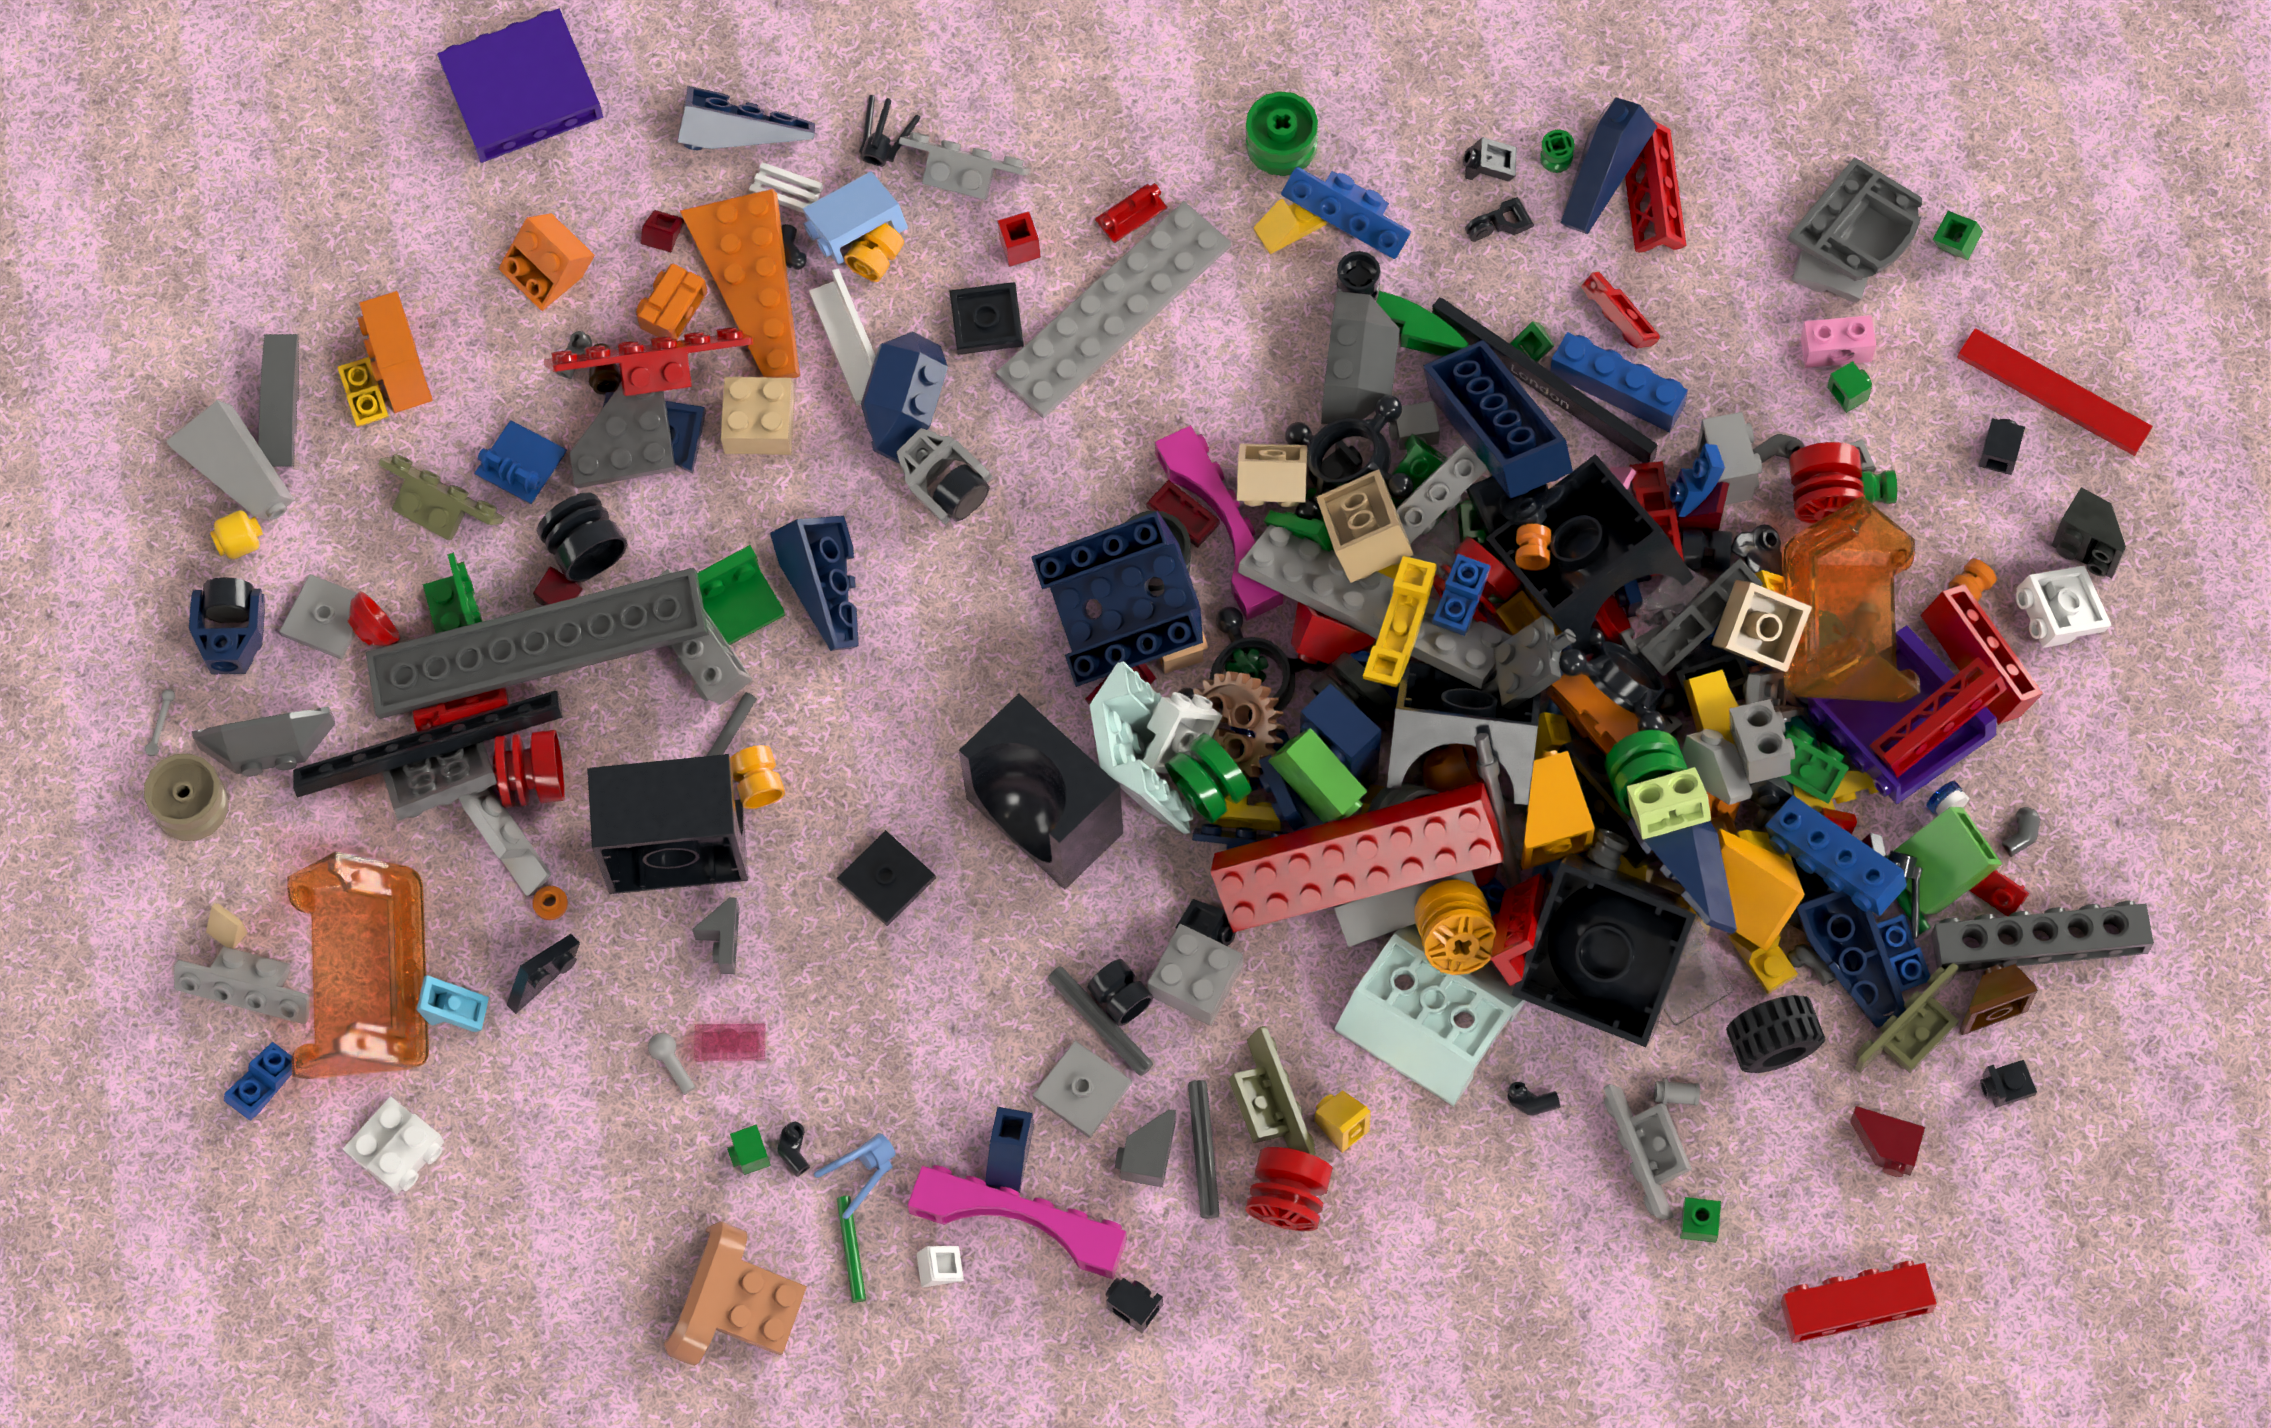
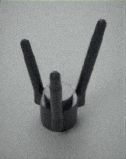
(876, 147)
(1908, 864)

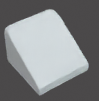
(939, 1265)

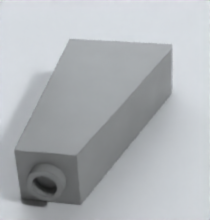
(232, 459)

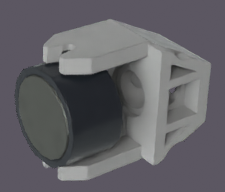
(960, 490)

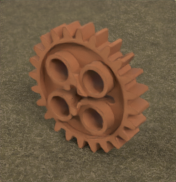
(1238, 698)

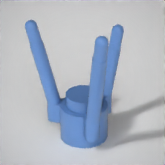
(872, 1154)

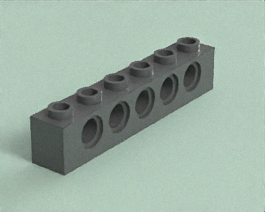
(2130, 919)

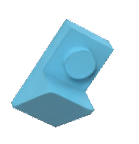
(451, 1004)

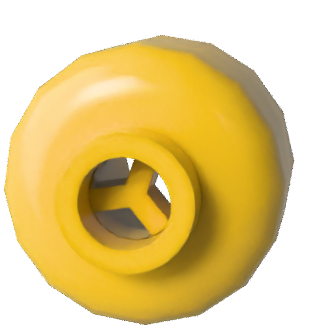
(236, 535)

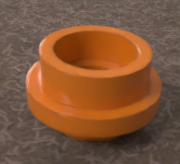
(550, 912)

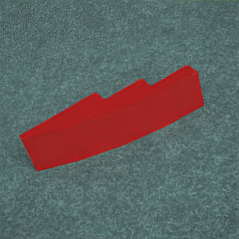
(1652, 493)

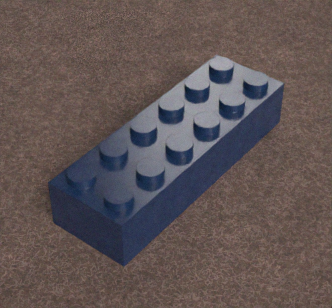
(1498, 419)

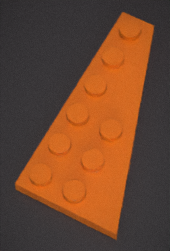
(747, 260)

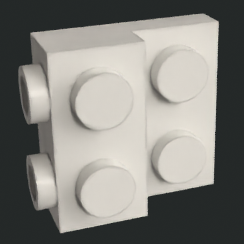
(2061, 606)
(1176, 725)
(395, 1146)

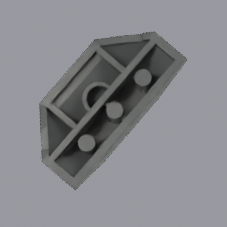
(1359, 358)
(266, 741)

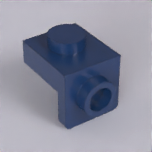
(1630, 596)

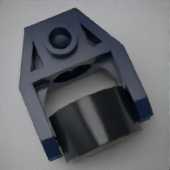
(227, 602)

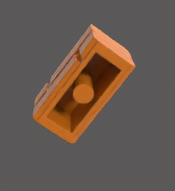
(671, 302)

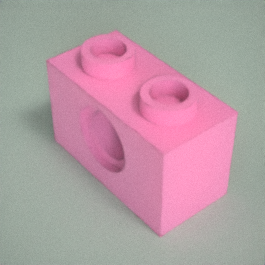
(1838, 341)

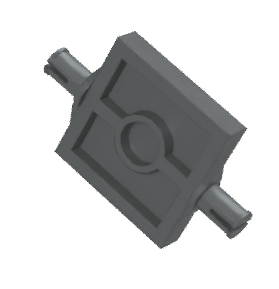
(1528, 662)

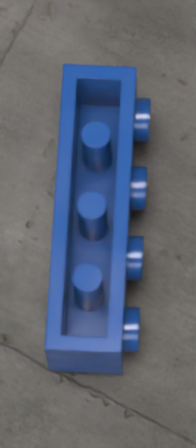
(1619, 381)
(1836, 856)

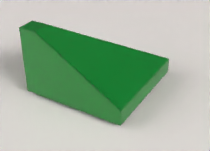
(1534, 341)

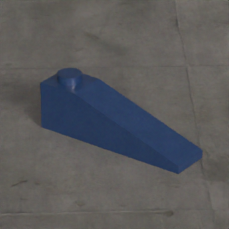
(1853, 952)

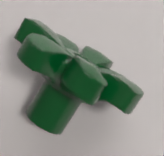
(1249, 663)

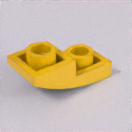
(363, 392)

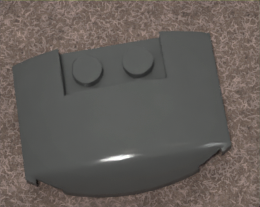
(1860, 222)

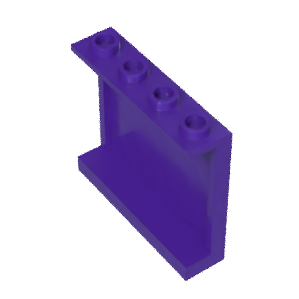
(520, 85)
(1861, 722)

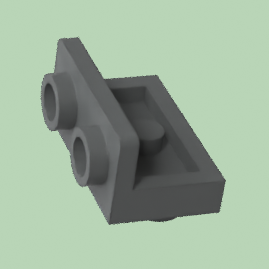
(1770, 685)

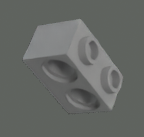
(1761, 741)

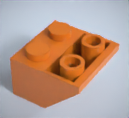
(545, 259)

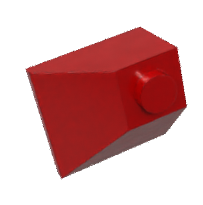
(1323, 637)

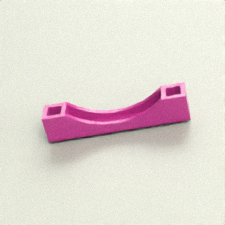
(1188, 465)
(948, 1198)

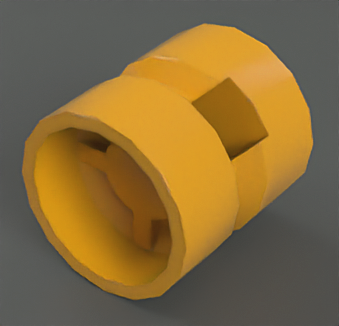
(871, 254)
(755, 775)

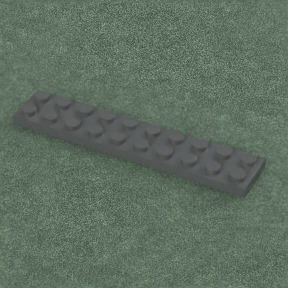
(536, 643)

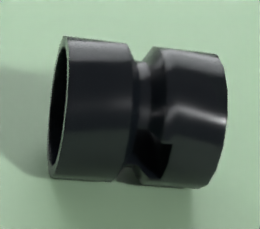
(1359, 274)
(1693, 549)
(1123, 996)

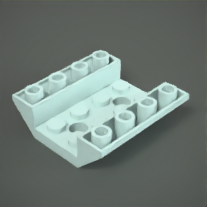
(1122, 737)
(1417, 1026)

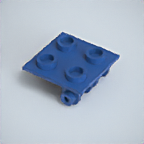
(520, 461)

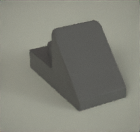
(722, 927)

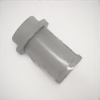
(1676, 1092)

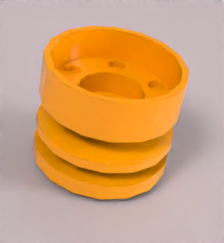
(1455, 927)

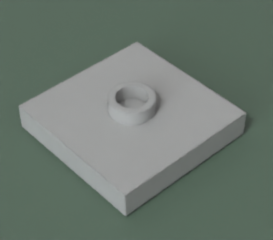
(321, 617)
(1082, 1089)

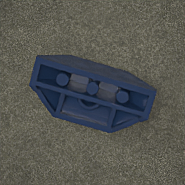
(902, 391)

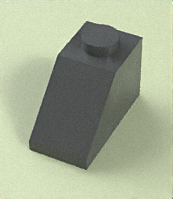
(1148, 1151)

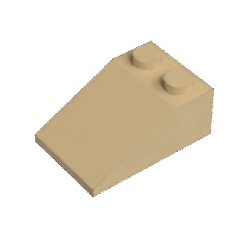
(1364, 526)

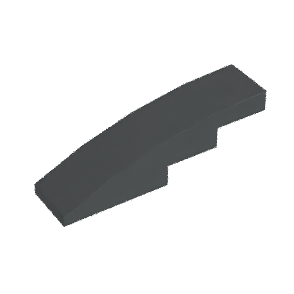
(279, 398)
(1695, 620)

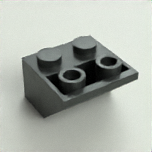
(2091, 534)

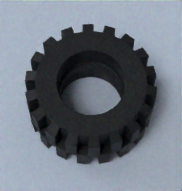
(1775, 1034)

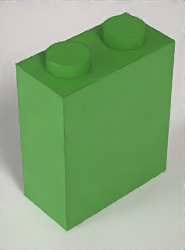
(1318, 777)
(1951, 858)

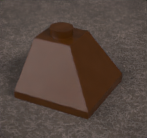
(1998, 997)

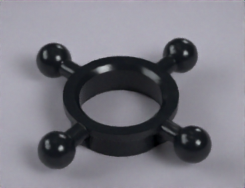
(1387, 410)
(1230, 621)
(1624, 680)

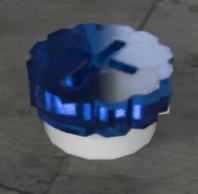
(1947, 796)

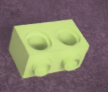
(1669, 803)

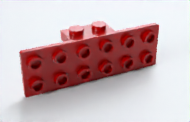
(653, 366)

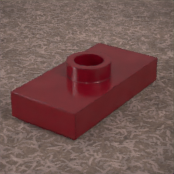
(1196, 518)

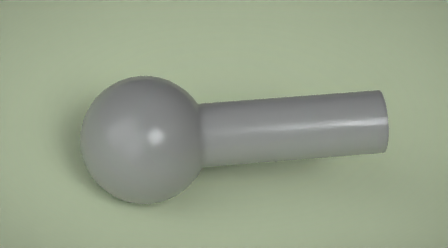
(663, 1048)

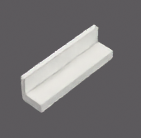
(845, 333)

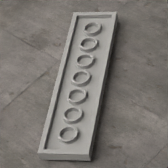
(1113, 309)
(1319, 581)

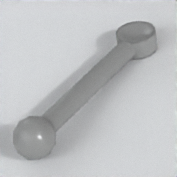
(152, 748)

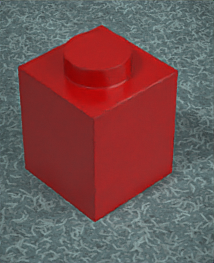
(1019, 238)

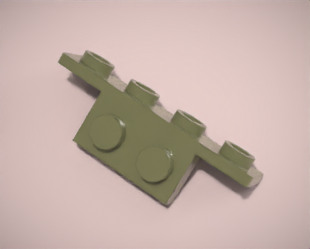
(434, 503)
(1917, 1029)
(1268, 1098)

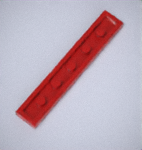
(2055, 392)

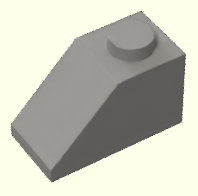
(1717, 766)

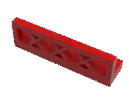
(1664, 195)
(1939, 722)
(1517, 927)

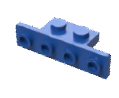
(1348, 208)

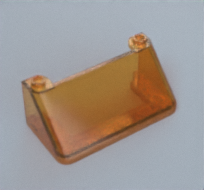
(1847, 577)
(364, 966)

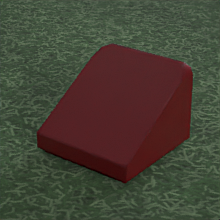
(661, 230)
(555, 588)

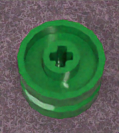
(1281, 133)
(1640, 759)
(1208, 777)

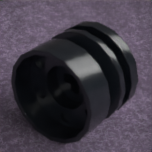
(581, 537)

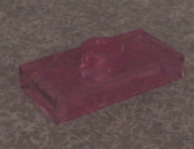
(730, 1042)

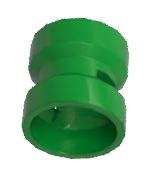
(1559, 158)
(1880, 486)

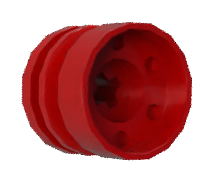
(1824, 479)
(1499, 580)
(529, 768)
(1289, 1188)

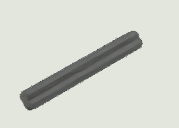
(1100, 1021)
(1203, 1149)

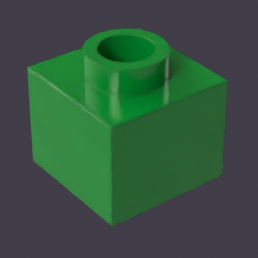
(1954, 227)
(1850, 386)
(748, 1150)
(1697, 1230)

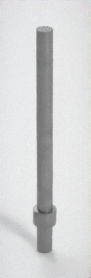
(1489, 770)

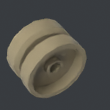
(186, 797)

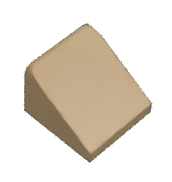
(225, 926)

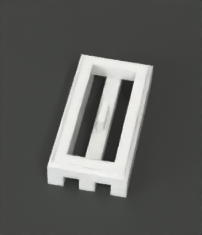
(790, 177)

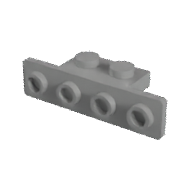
(961, 170)
(1439, 492)
(506, 840)
(244, 982)
(1652, 1146)

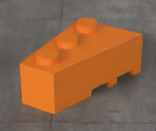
(394, 351)
(1592, 711)

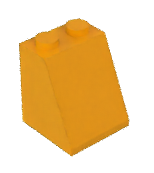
(1556, 812)
(1761, 889)

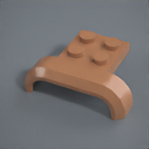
(734, 1300)

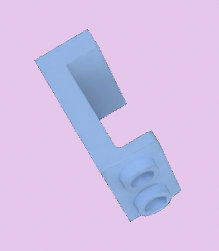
(850, 214)

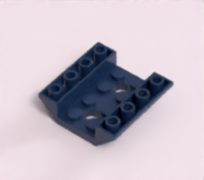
(1116, 572)

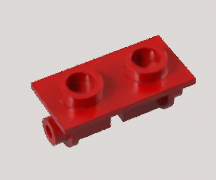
(1131, 212)
(2000, 892)

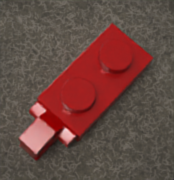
(1621, 311)
(460, 708)

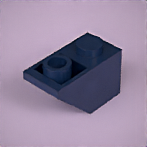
(1009, 1148)

